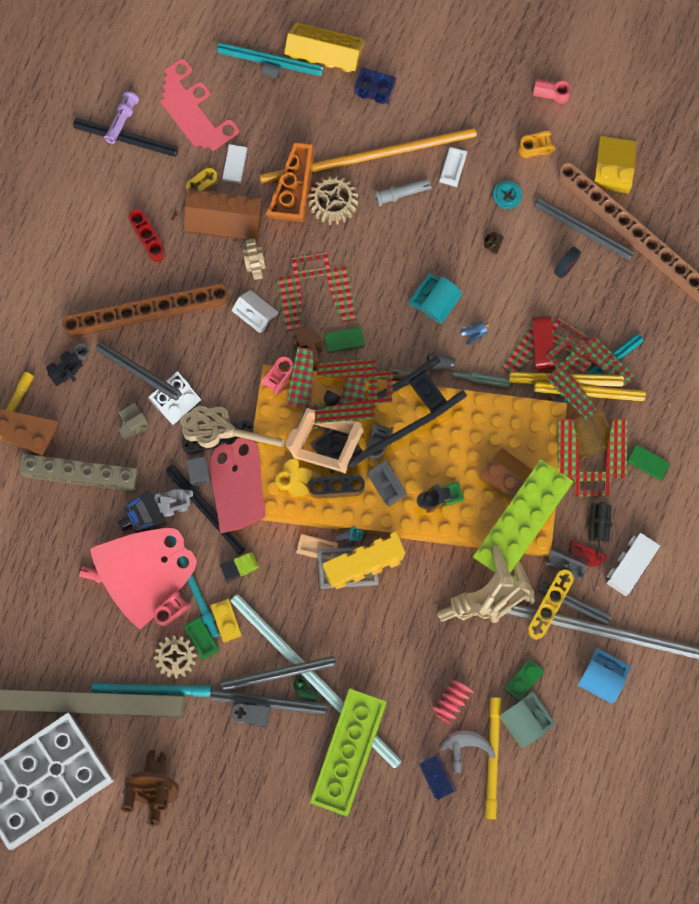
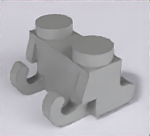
(173, 500)

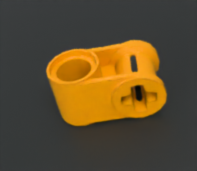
(539, 143)

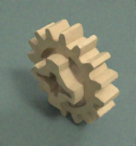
(254, 259)
(166, 657)

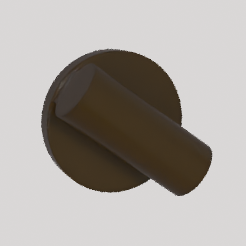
(493, 242)

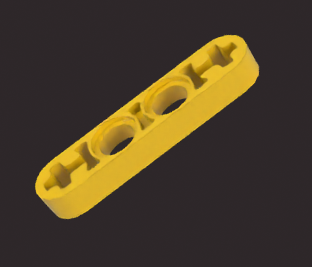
(552, 605)

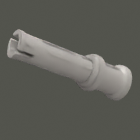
(394, 193)

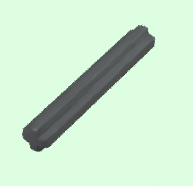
(577, 604)

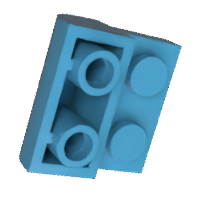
(604, 676)

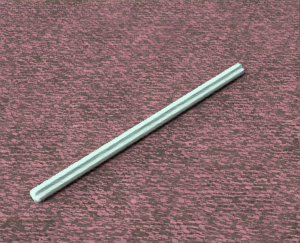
(311, 676)

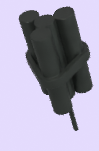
(600, 523)

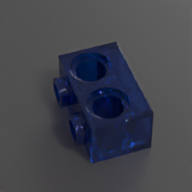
(377, 81)

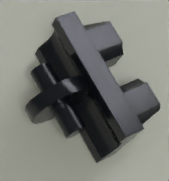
(65, 370)
(433, 498)

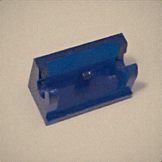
(437, 777)

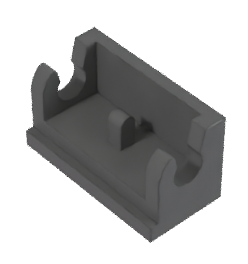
(387, 484)
(565, 561)

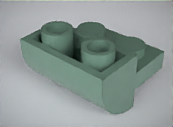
(527, 720)

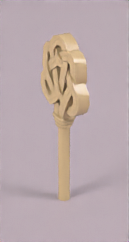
(208, 428)

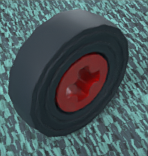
(567, 262)

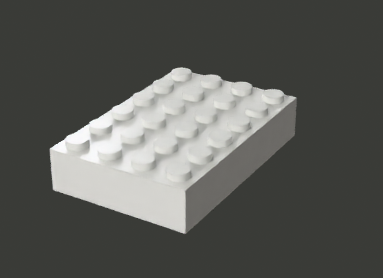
(47, 779)

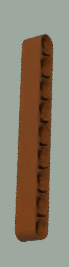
(136, 308)

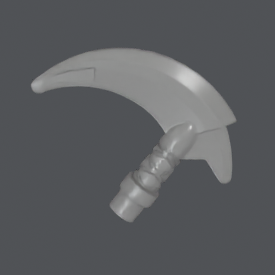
(462, 739)

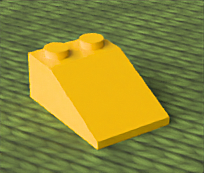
(615, 164)

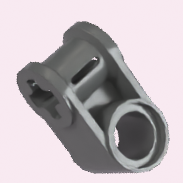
(378, 433)
(255, 715)

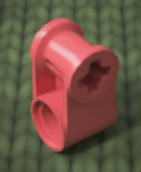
(277, 376)
(172, 608)

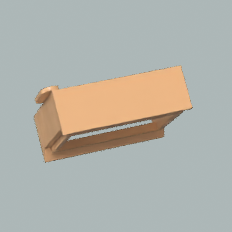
(299, 436)

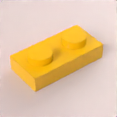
(226, 620)

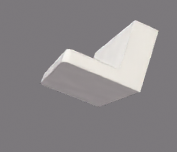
(254, 310)

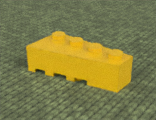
(364, 561)

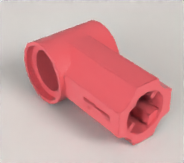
(550, 90)

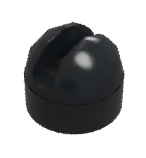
(331, 398)

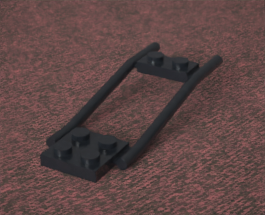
(333, 441)

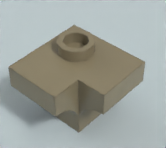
(133, 422)

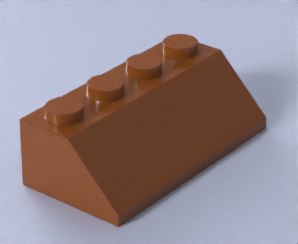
(222, 215)
(505, 474)

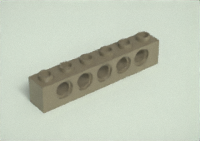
(79, 472)

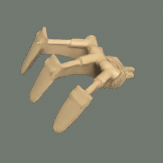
(492, 599)

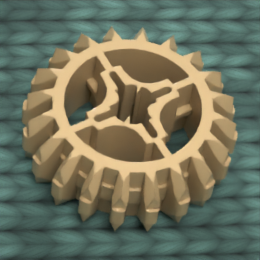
(345, 207)

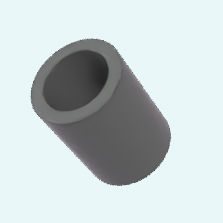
(271, 70)

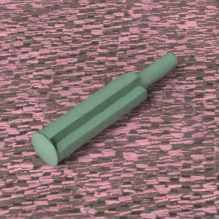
(484, 379)

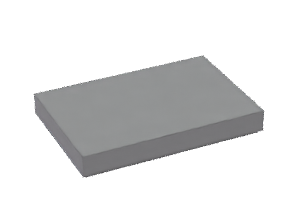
(369, 580)

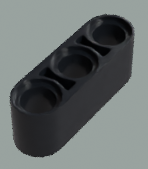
(345, 491)

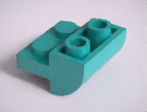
(436, 297)

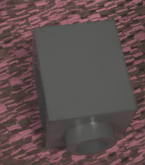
(198, 470)

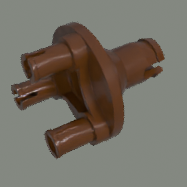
(150, 788)

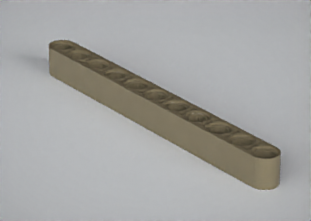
(92, 703)

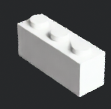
(632, 564)

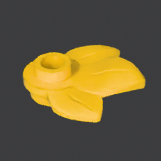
(297, 478)

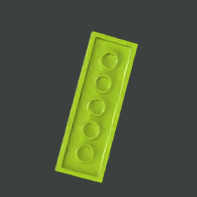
(524, 516)
(348, 752)

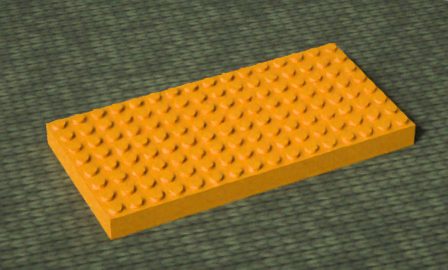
(440, 452)

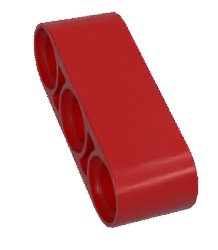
(143, 228)
(543, 342)

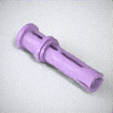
(123, 111)

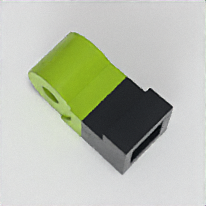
(239, 567)

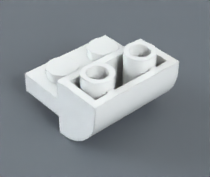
(173, 409)

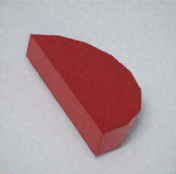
(587, 554)

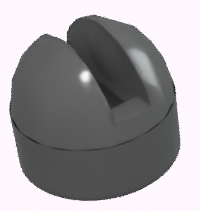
(79, 348)

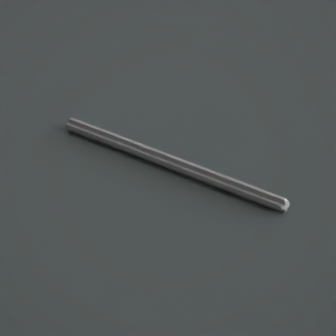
(610, 632)

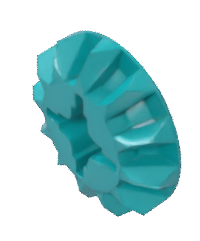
(506, 187)

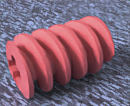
(451, 701)

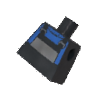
(142, 514)

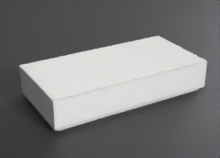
(235, 164)
(453, 166)

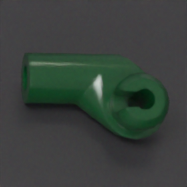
(302, 689)

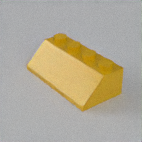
(324, 47)

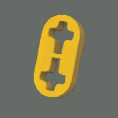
(200, 179)

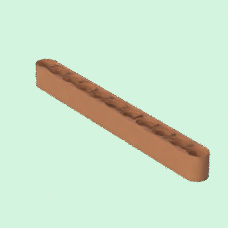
(626, 231)

